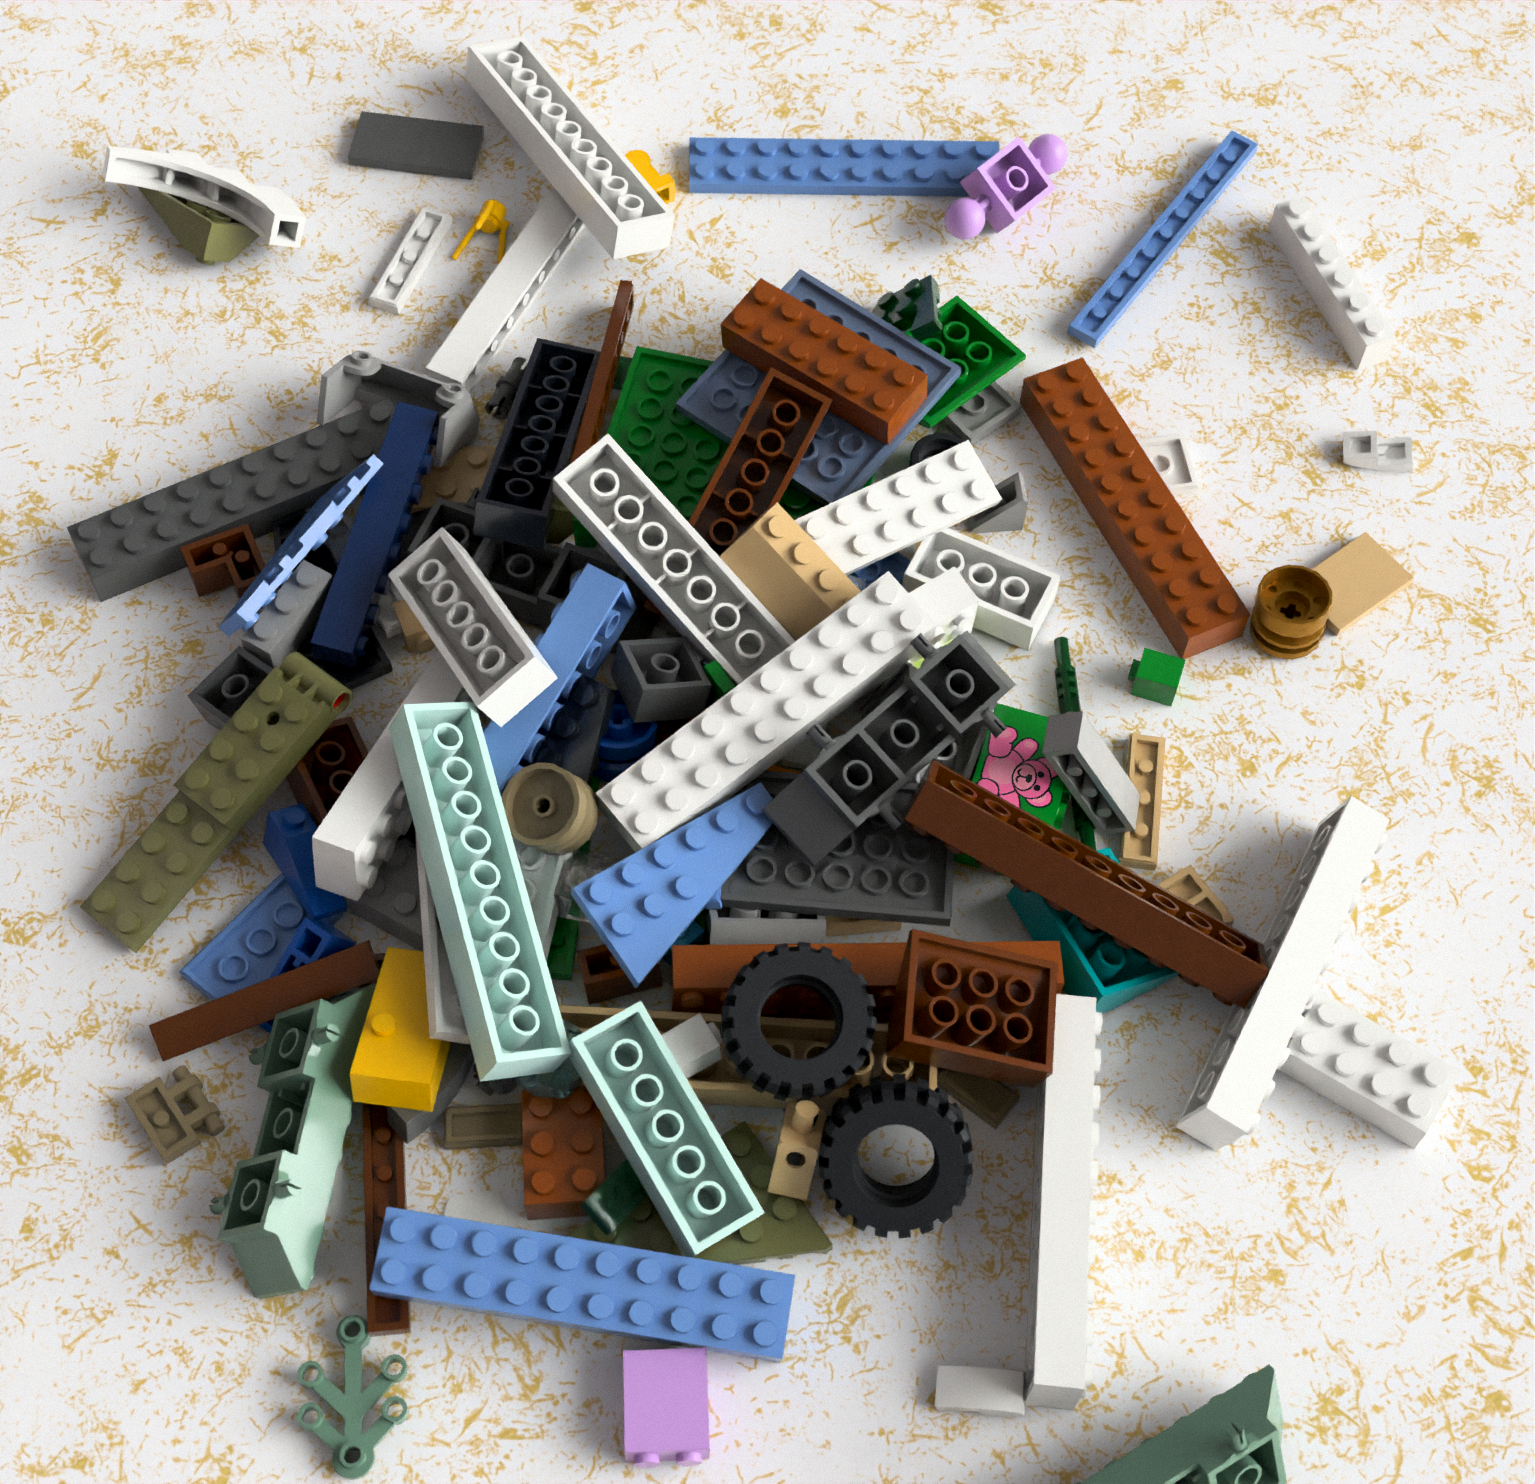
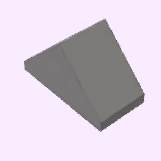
(1008, 513)

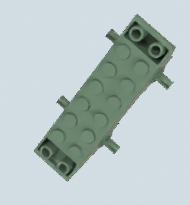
(283, 1192)
(1220, 1443)

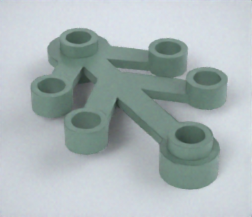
(354, 1403)

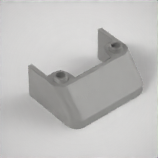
(375, 380)

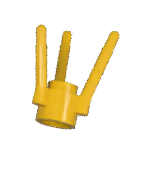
(489, 221)

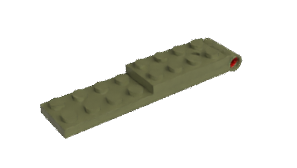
(218, 798)

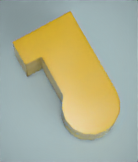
(662, 185)

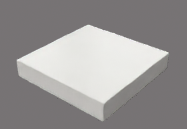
(1173, 462)

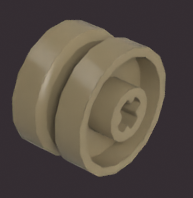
(550, 808)

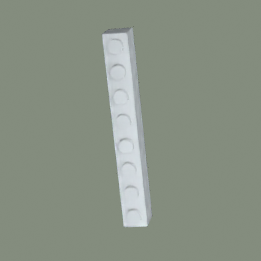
(506, 294)

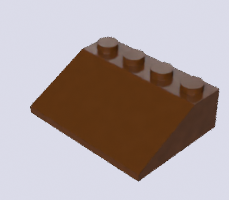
(974, 1010)

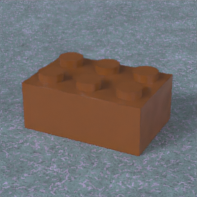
(561, 1153)

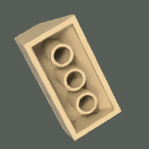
(788, 572)

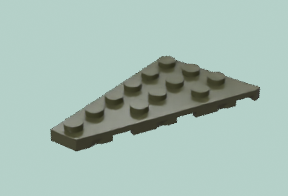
(779, 1233)

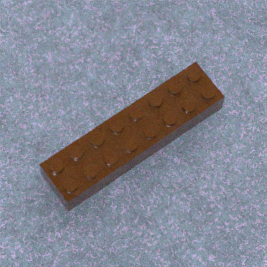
(754, 466)

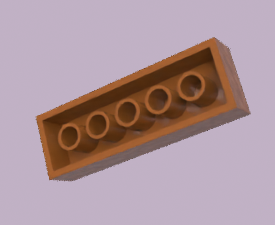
(861, 378)

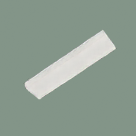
(410, 260)

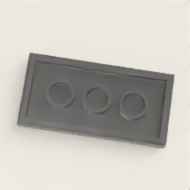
(416, 145)

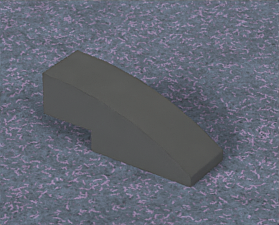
(410, 1122)

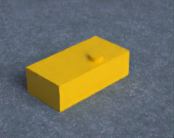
(395, 1056)

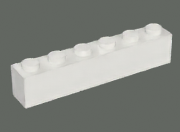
(1331, 283)

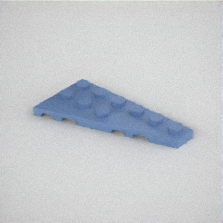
(307, 535)
(661, 889)

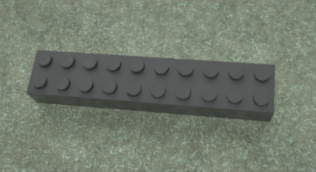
(145, 535)

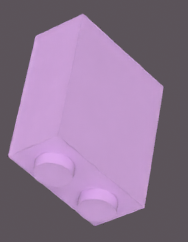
(666, 1406)

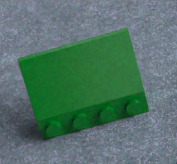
(973, 346)

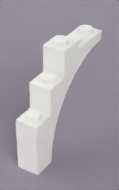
(187, 175)

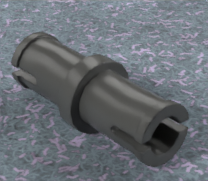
(506, 389)

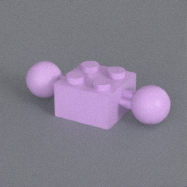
(1006, 186)

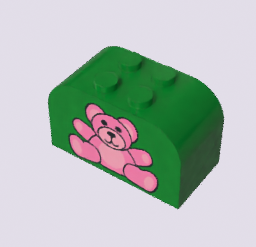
(1018, 770)

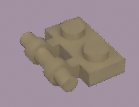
(164, 1121)

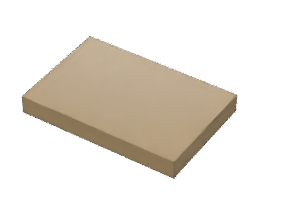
(1360, 581)

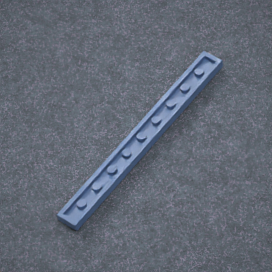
(1162, 239)

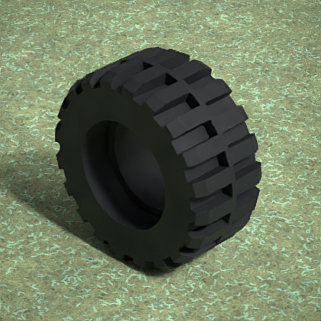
(829, 978)
(906, 1205)

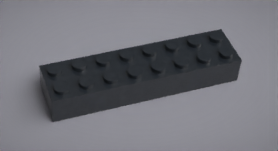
(535, 445)

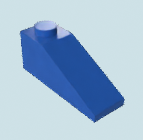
(289, 843)
(311, 942)

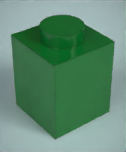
(1156, 676)

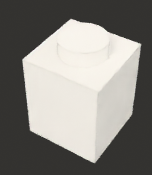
(694, 1045)

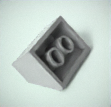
(754, 926)

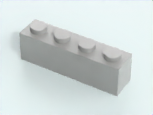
(1091, 772)

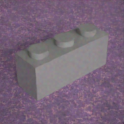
(289, 616)

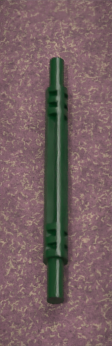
(1069, 701)

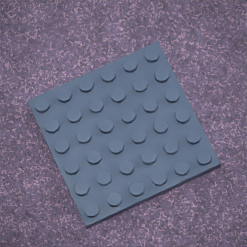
(839, 454)

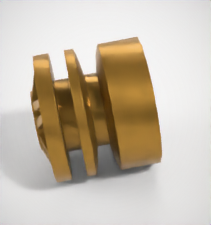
(1290, 611)

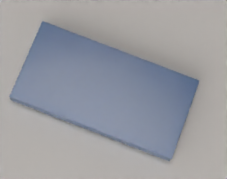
(250, 943)

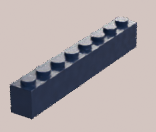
(376, 537)

